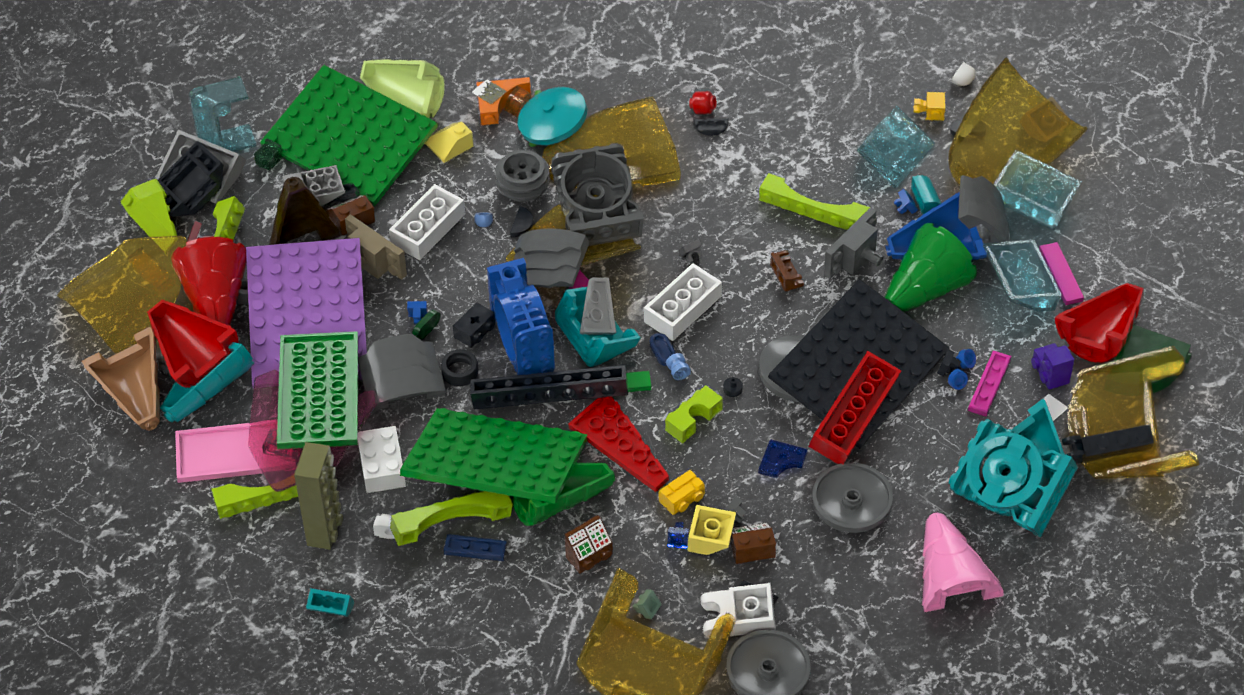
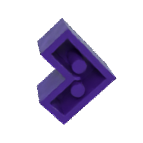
(1053, 365)

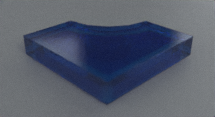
(780, 457)

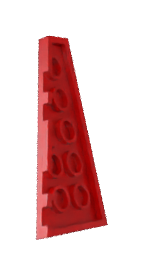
(620, 441)

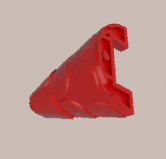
(211, 275)
(1102, 324)
(189, 341)

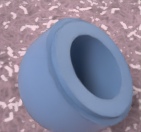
(483, 219)

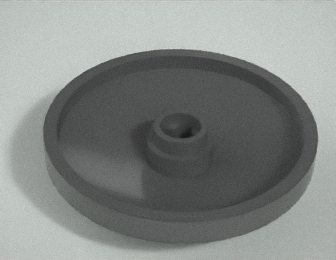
(771, 357)
(852, 497)
(768, 664)

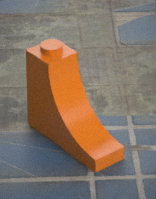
(490, 112)

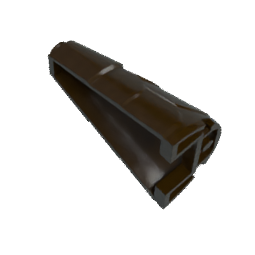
(300, 214)

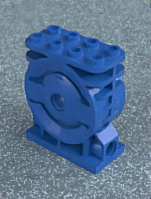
(521, 318)

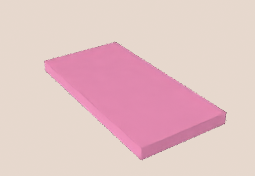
(214, 453)

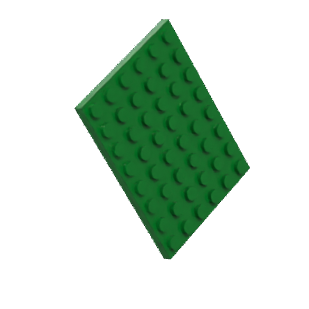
(350, 128)
(494, 455)

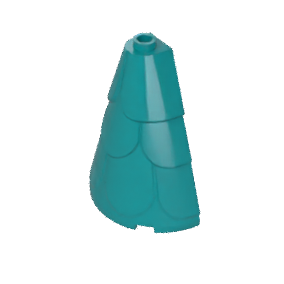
(184, 401)

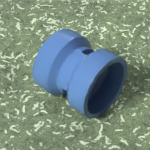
(678, 367)

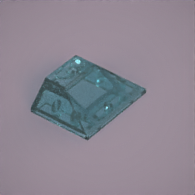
(895, 146)

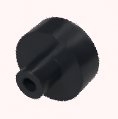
(732, 387)

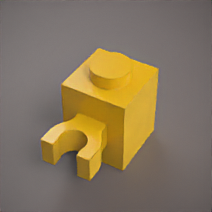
(933, 106)

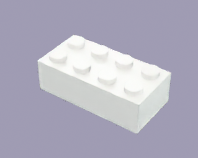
(427, 221)
(682, 301)

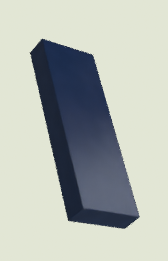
(475, 547)

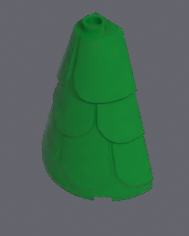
(930, 268)
(583, 484)

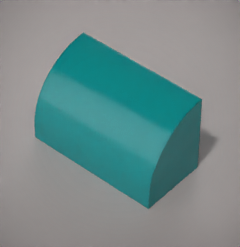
(924, 193)
(329, 602)

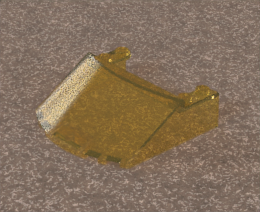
(1121, 398)
(639, 660)

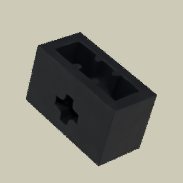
(474, 325)

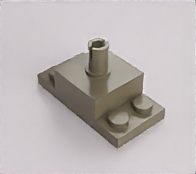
(377, 252)

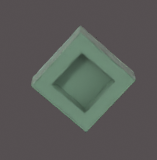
(648, 604)

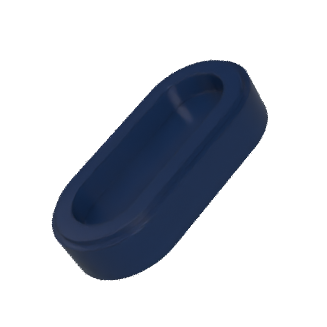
(661, 347)

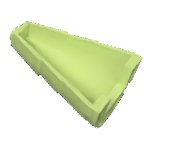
(406, 82)

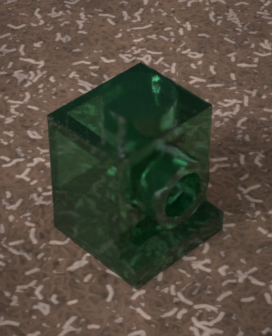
(268, 155)

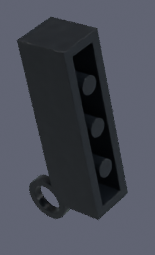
(1109, 444)

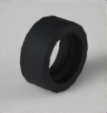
(455, 356)

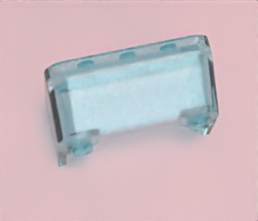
(214, 101)

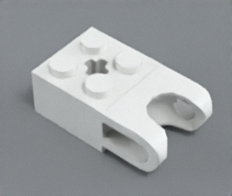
(749, 604)

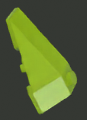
(149, 210)

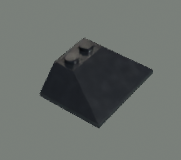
(192, 181)

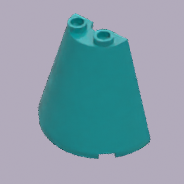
(1040, 430)

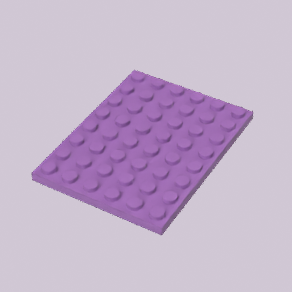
(303, 292)

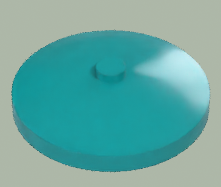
(552, 116)

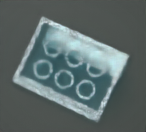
(1036, 189)
(1024, 274)

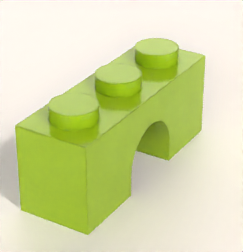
(702, 403)

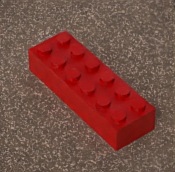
(854, 408)

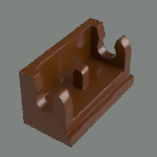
(785, 271)

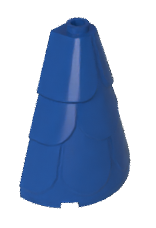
(945, 216)

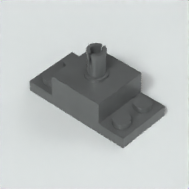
(854, 247)

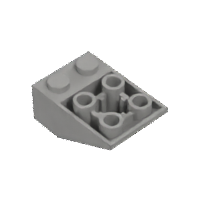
(322, 182)

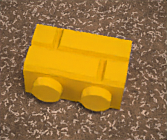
(682, 492)

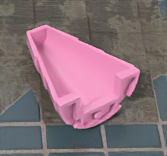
(952, 566)

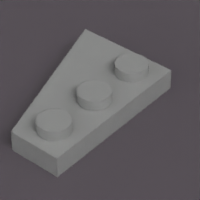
(598, 309)

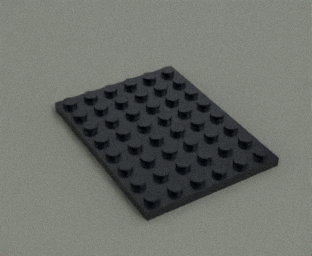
(835, 346)

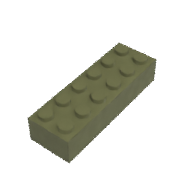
(318, 495)

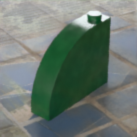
(1143, 341)

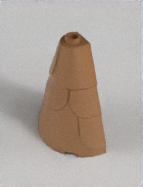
(131, 379)

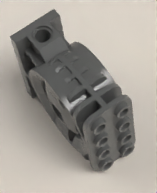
(600, 173)

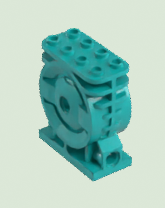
(1036, 493)

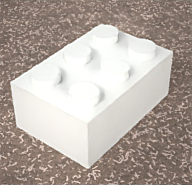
(380, 459)

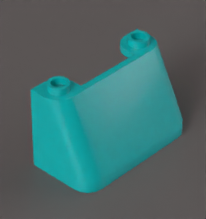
(591, 348)

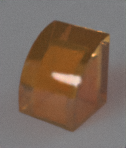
(517, 100)

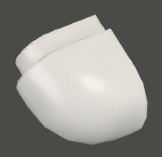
(964, 75)
(382, 526)

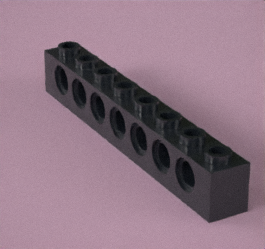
(549, 387)

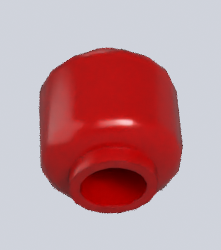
(703, 102)

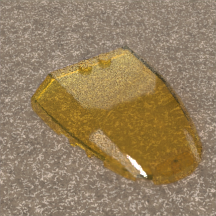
(1008, 118)
(641, 133)

